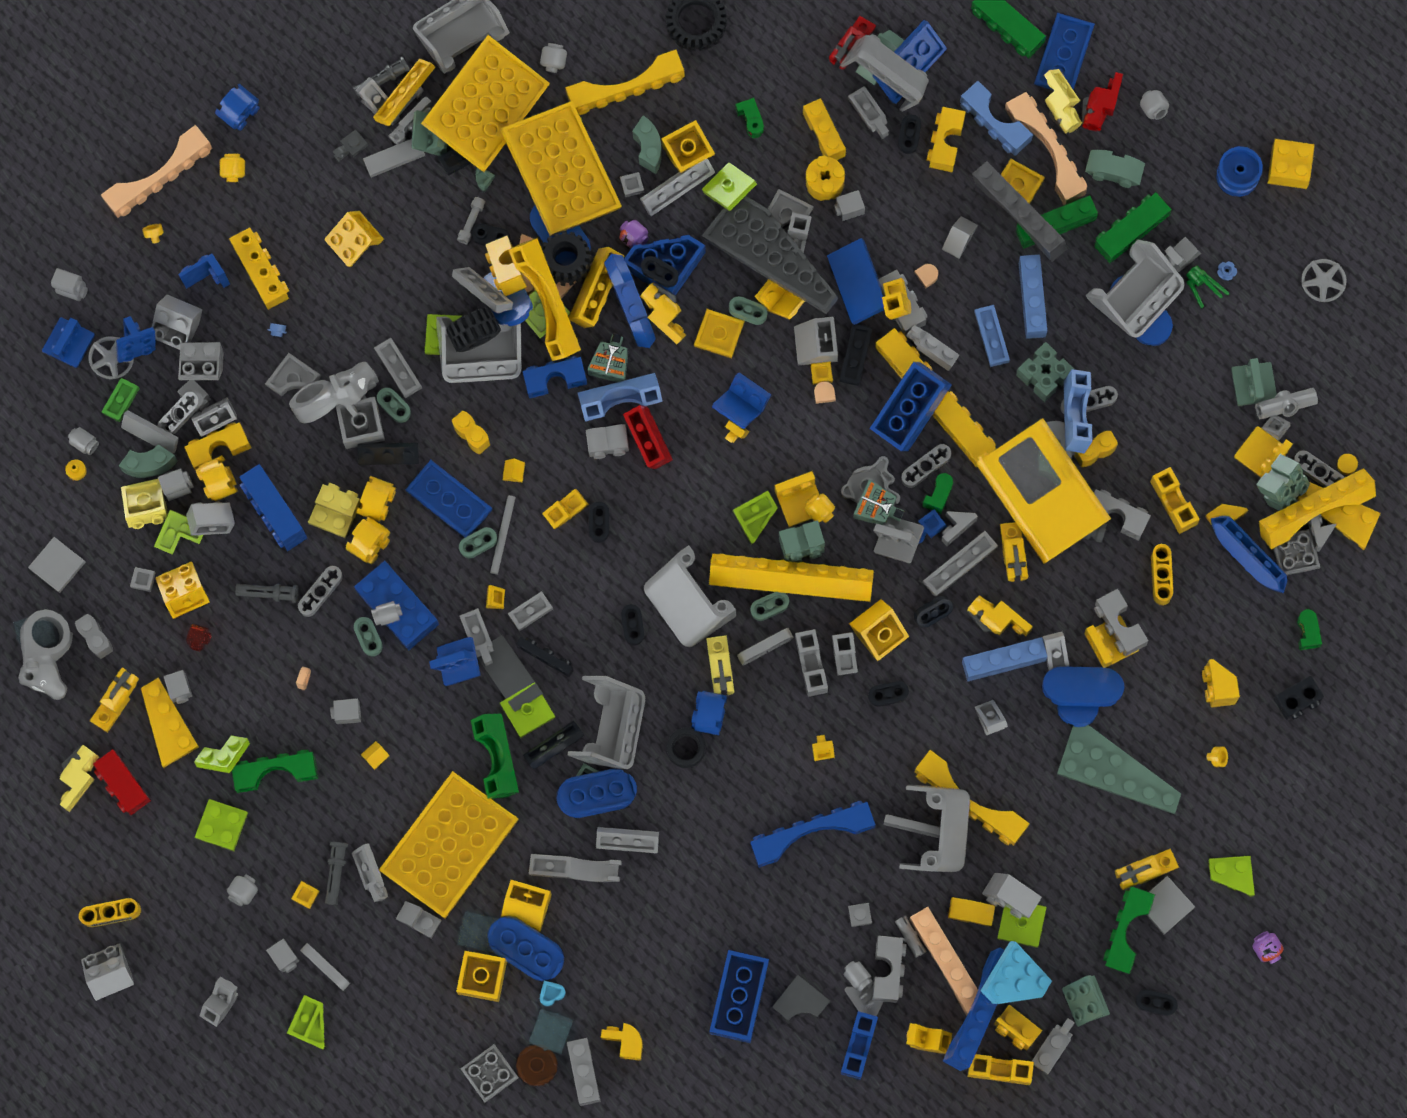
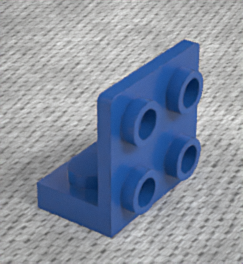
(204, 267)
(742, 401)

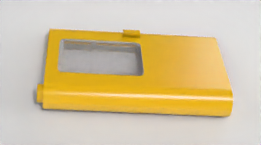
(1046, 504)

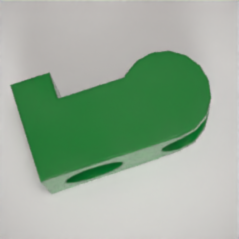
(752, 117)
(941, 493)
(1310, 630)

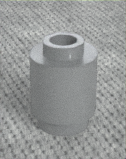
(83, 441)
(386, 613)
(858, 976)

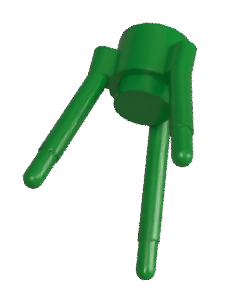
(1198, 277)

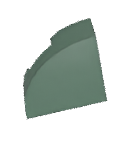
(484, 179)

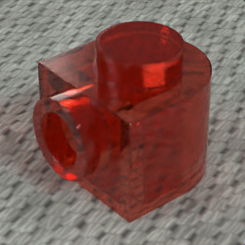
(198, 637)

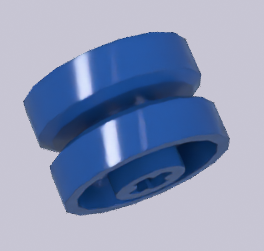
(1228, 174)

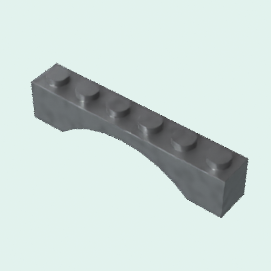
(1027, 217)

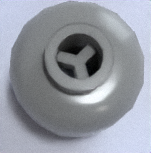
(553, 57)
(1154, 104)
(242, 890)

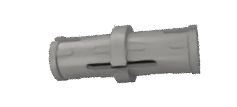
(910, 936)

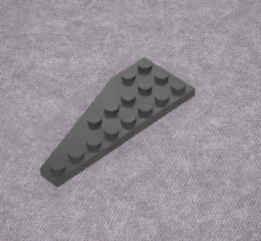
(761, 243)

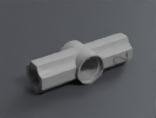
(1286, 403)

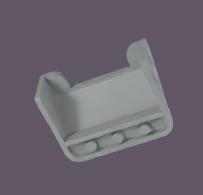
(458, 28)
(1141, 292)
(490, 361)
(684, 603)

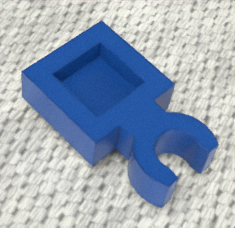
(932, 525)

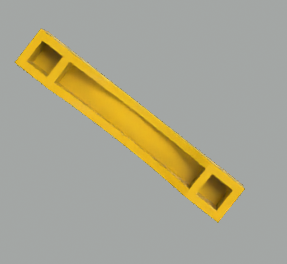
(664, 69)
(559, 332)
(1285, 523)
(1004, 823)

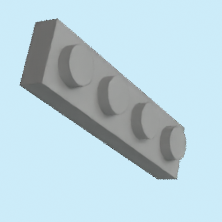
(676, 187)
(482, 289)
(960, 564)

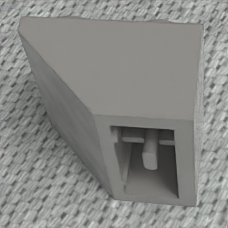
(175, 321)
(816, 341)
(200, 361)
(107, 972)

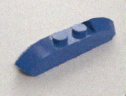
(630, 300)
(1249, 554)

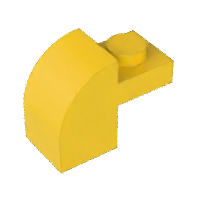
(896, 300)
(928, 1039)
(630, 1041)

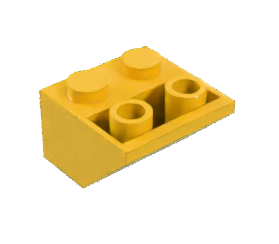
(1221, 685)
(526, 903)

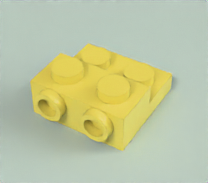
(144, 503)
(334, 510)

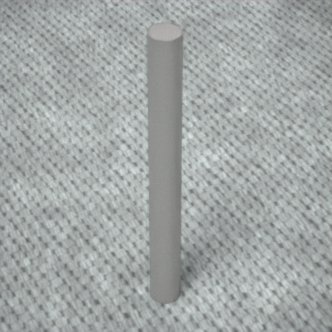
(502, 534)

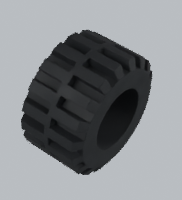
(573, 244)
(473, 329)

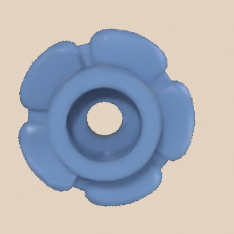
(1226, 275)
(277, 330)

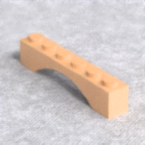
(1068, 183)
(125, 196)
(945, 957)

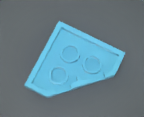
(1015, 977)

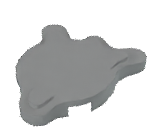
(859, 479)

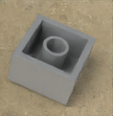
(362, 428)

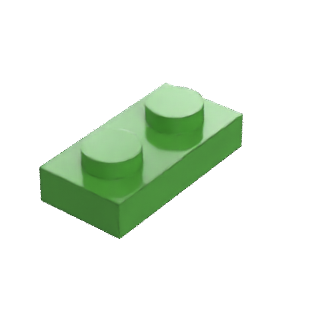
(120, 399)

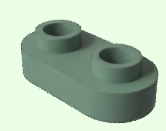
(749, 309)
(394, 405)
(478, 543)
(769, 606)
(368, 637)

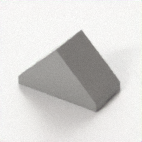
(959, 237)

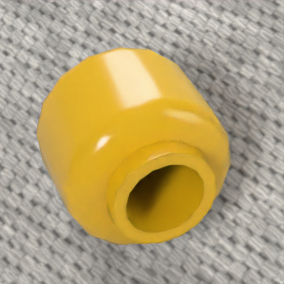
(232, 167)
(820, 508)

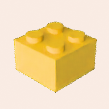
(1290, 164)
(481, 976)

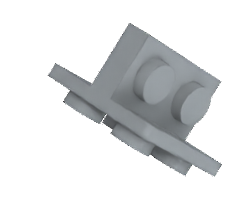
(898, 539)

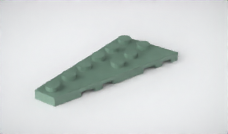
(1105, 766)

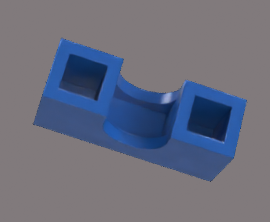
(570, 370)
(859, 1045)

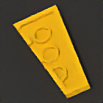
(1353, 521)
(168, 727)

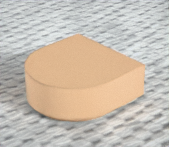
(927, 274)
(824, 392)
(303, 678)

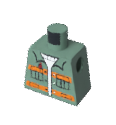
(610, 360)
(877, 505)

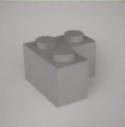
(1009, 892)

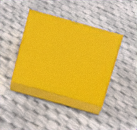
(513, 470)
(495, 597)
(375, 755)

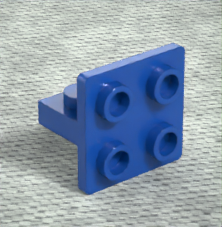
(134, 341)
(68, 342)
(456, 661)

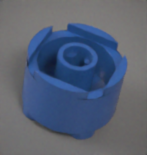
(237, 107)
(709, 713)

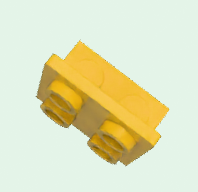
(352, 237)
(778, 300)
(1261, 451)
(793, 496)
(182, 590)
(1104, 645)
(1017, 1027)

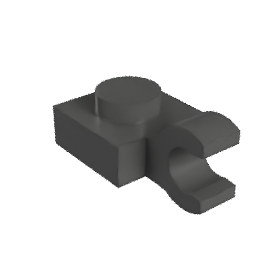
(351, 144)

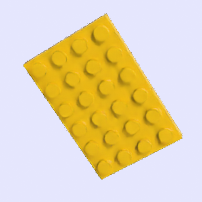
(483, 99)
(561, 168)
(448, 845)

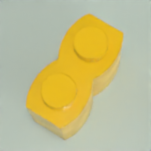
(468, 430)
(1101, 447)

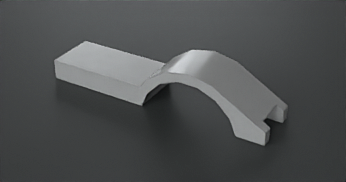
(574, 868)

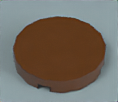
(539, 1071)

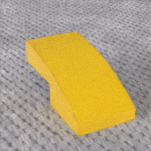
(565, 509)
(971, 911)

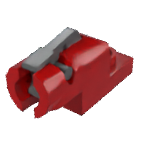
(858, 30)
(1100, 104)

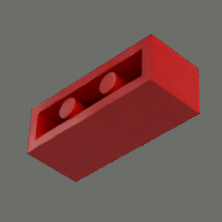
(647, 437)
(120, 783)

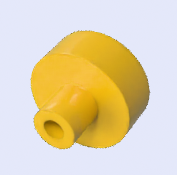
(153, 231)
(76, 470)
(1218, 756)

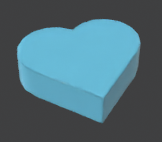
(551, 992)

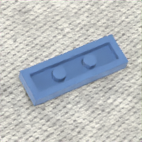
(992, 336)

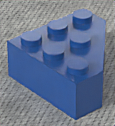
(679, 253)

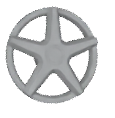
(1324, 280)
(109, 359)

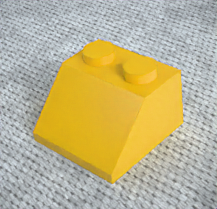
(687, 146)
(879, 629)

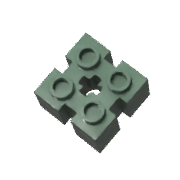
(1045, 383)
(1283, 483)
(802, 542)

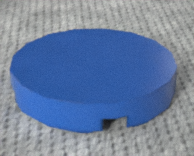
(1078, 715)

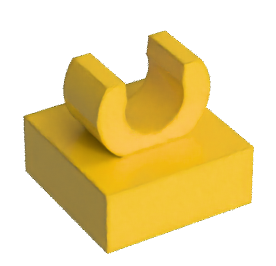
(735, 432)
(822, 749)

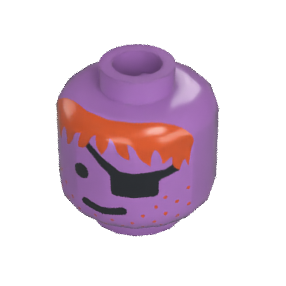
(633, 233)
(1268, 947)

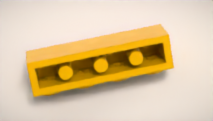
(259, 268)
(593, 291)

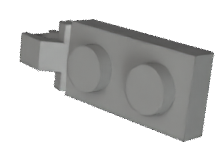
(869, 111)
(406, 123)
(932, 347)
(475, 628)
(369, 872)
(1053, 1047)

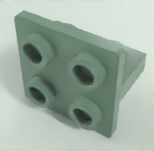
(424, 139)
(1253, 382)
(1085, 1000)

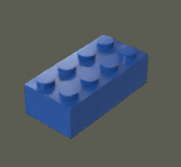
(910, 406)
(275, 511)
(386, 586)
(739, 996)

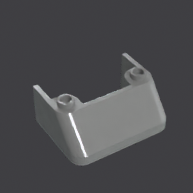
(889, 68)
(618, 724)
(953, 829)

